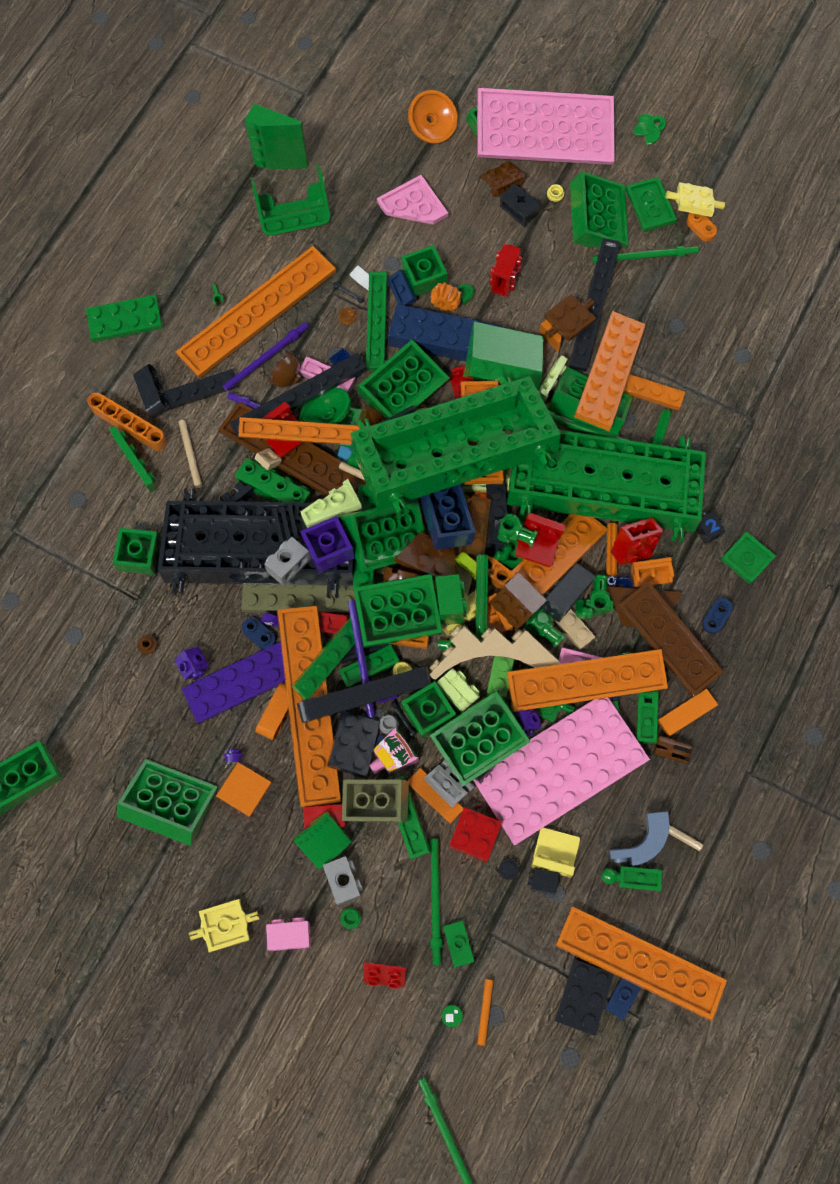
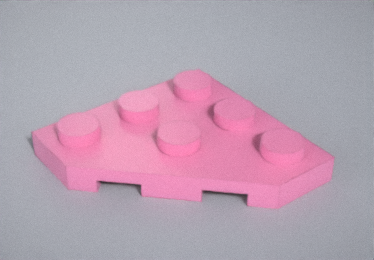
(413, 202)

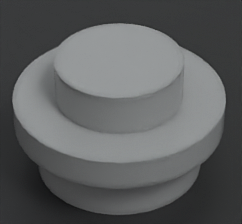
(388, 723)

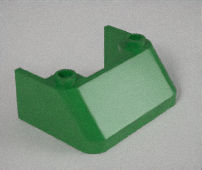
(295, 214)

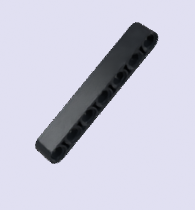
(363, 694)

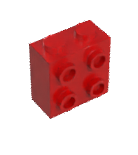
(506, 270)
(636, 541)

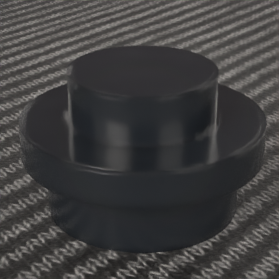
(508, 869)

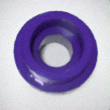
(233, 755)

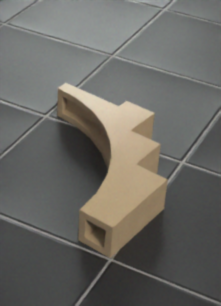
(493, 643)

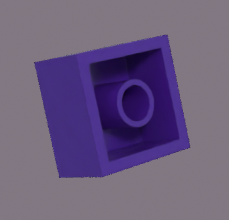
(327, 544)

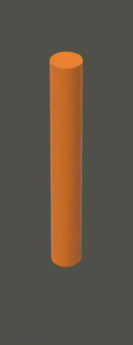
(484, 1019)

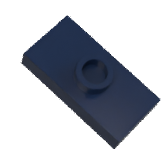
(622, 998)

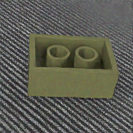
(375, 801)

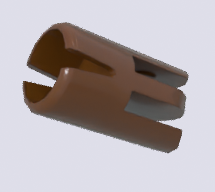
(669, 749)

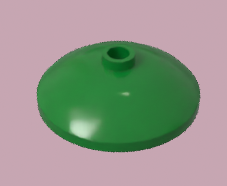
(327, 408)

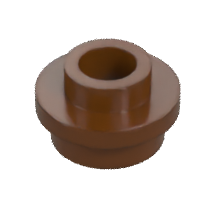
(147, 650)

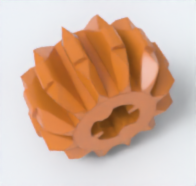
(445, 297)

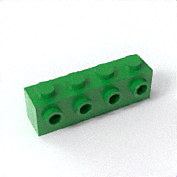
(271, 485)

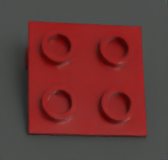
(377, 974)

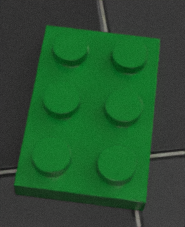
(650, 204)

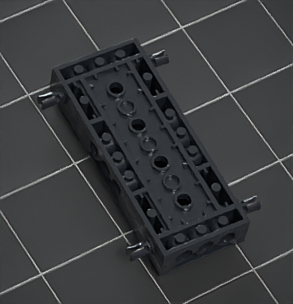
(227, 561)

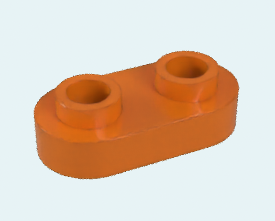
(700, 225)

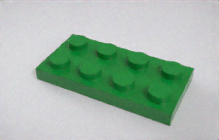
(124, 318)

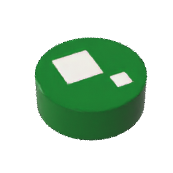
(452, 1016)

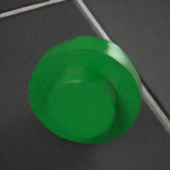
(350, 918)

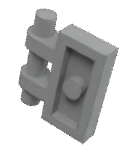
(446, 786)

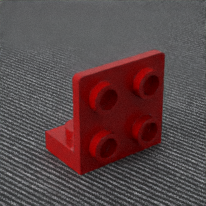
(282, 447)
(545, 543)

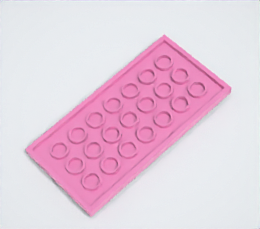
(545, 126)
(561, 769)

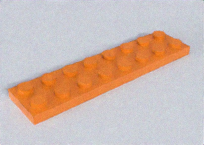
(610, 371)
(586, 680)
(641, 963)

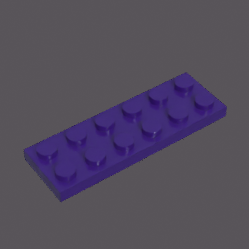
(236, 684)

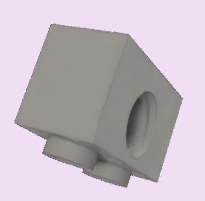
(285, 571)
(334, 871)

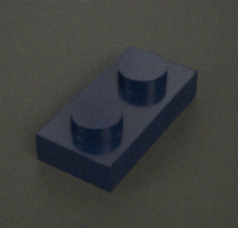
(401, 288)

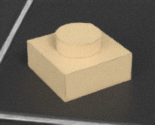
(268, 459)

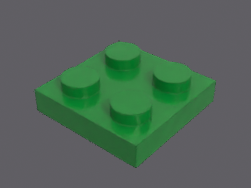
(748, 557)

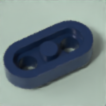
(717, 617)
(257, 633)

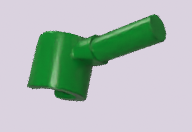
(216, 295)

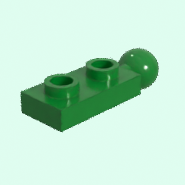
(634, 878)

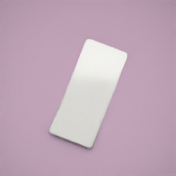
(360, 276)

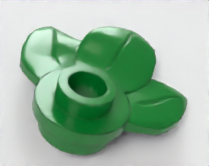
(648, 128)

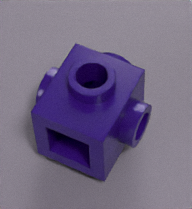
(191, 663)
(528, 720)

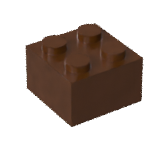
(518, 601)

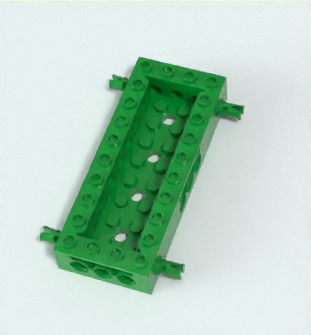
(448, 430)
(606, 491)

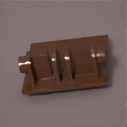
(503, 178)

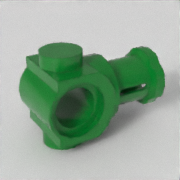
(516, 532)
(601, 595)
(542, 624)

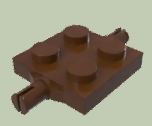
(569, 317)

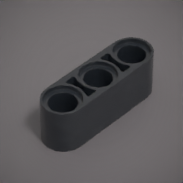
(151, 390)

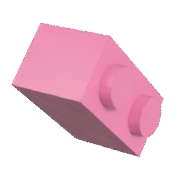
(288, 935)

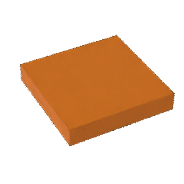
(244, 789)

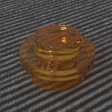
(346, 316)

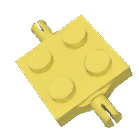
(695, 199)
(224, 925)

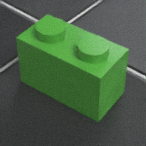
(498, 676)

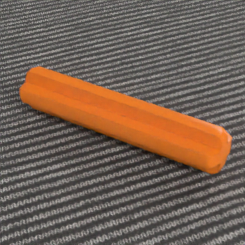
(611, 562)

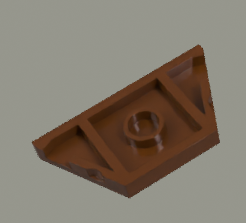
(424, 559)
(620, 594)

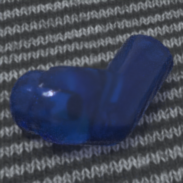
(620, 580)

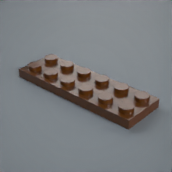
(667, 632)

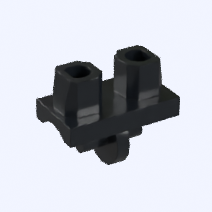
(244, 494)

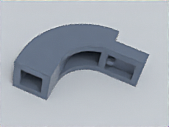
(652, 843)

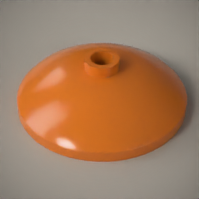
(440, 111)

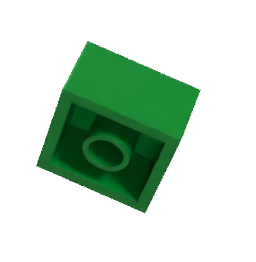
(424, 269)
(136, 551)
(449, 599)
(428, 710)

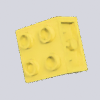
(556, 852)

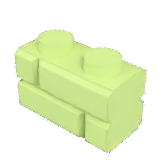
(458, 691)

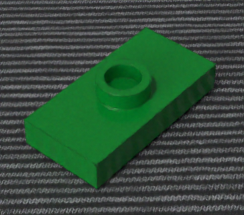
(458, 944)

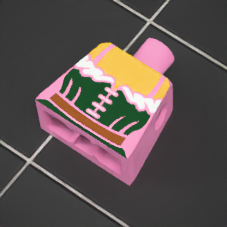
(393, 754)

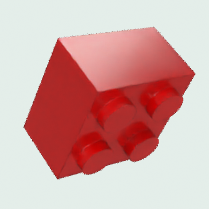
(475, 835)

